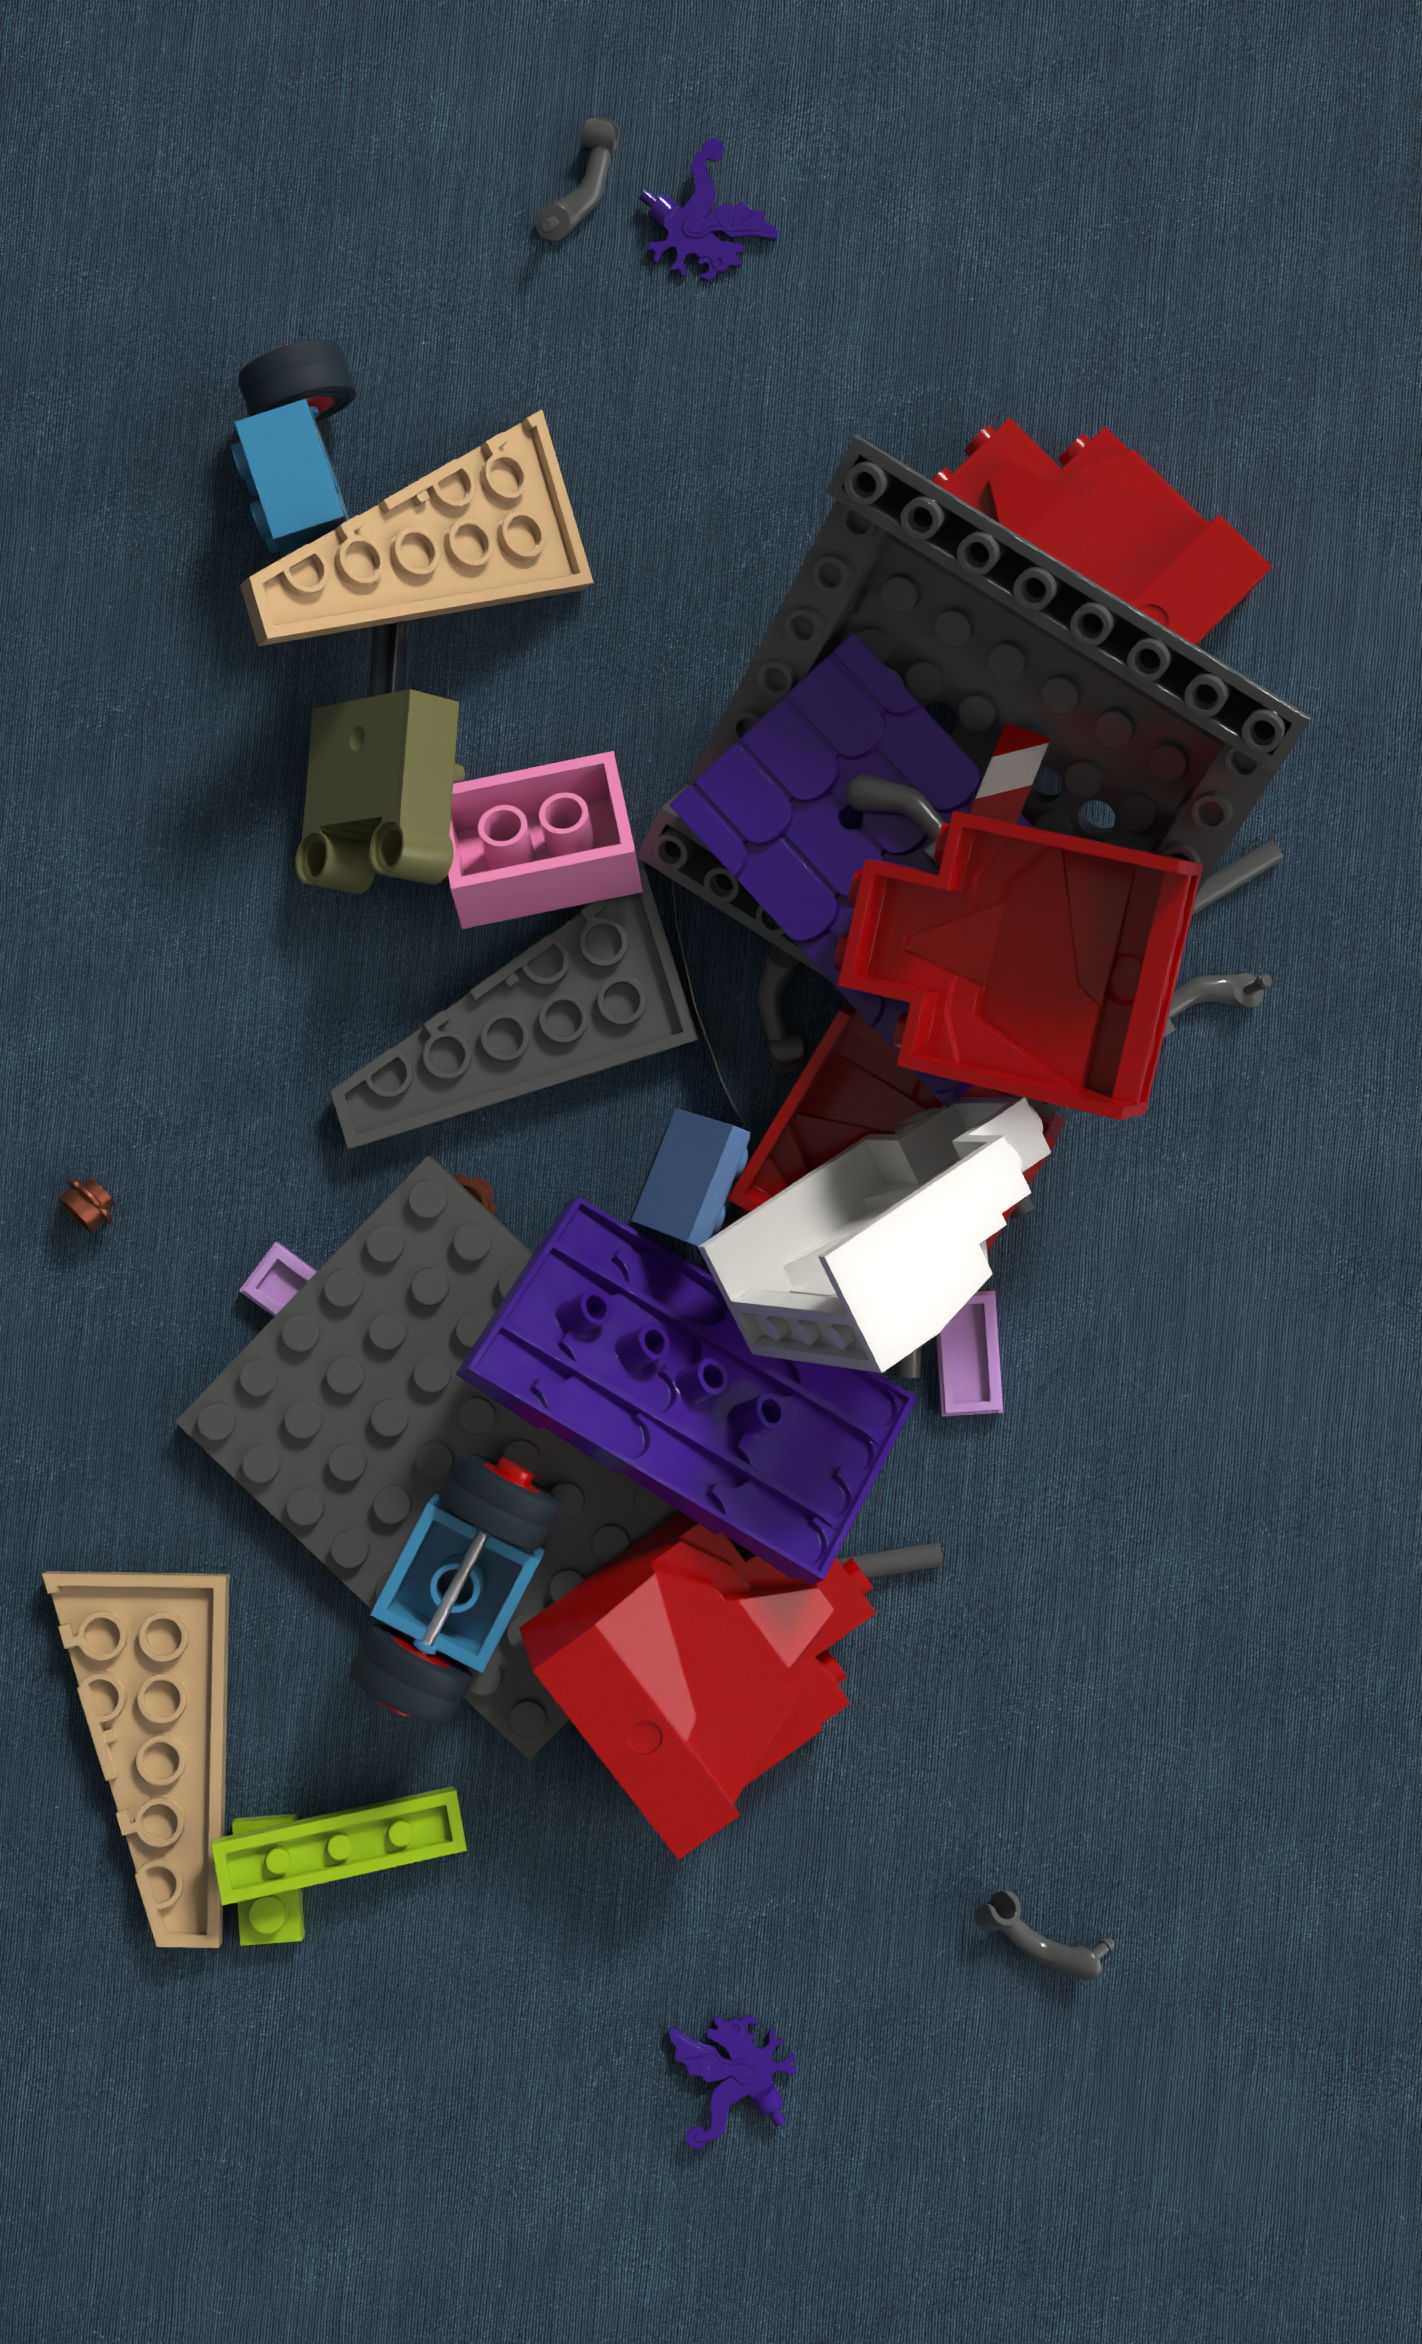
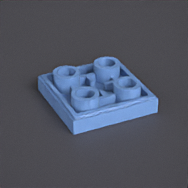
(692, 1177)

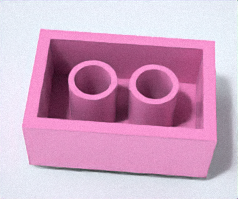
(540, 841)

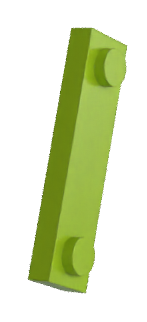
(338, 1845)

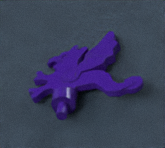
(692, 228)
(745, 2073)

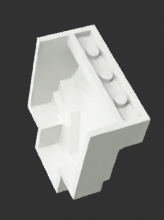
(878, 1238)

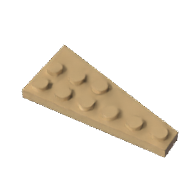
(452, 542)
(156, 1707)

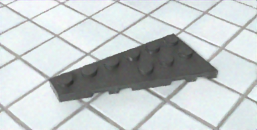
(556, 1013)

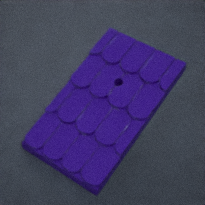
(783, 817)
(655, 1382)

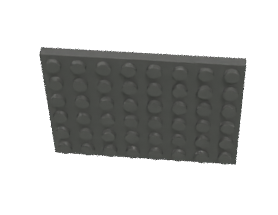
(356, 1417)

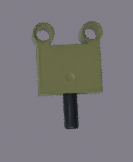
(382, 774)

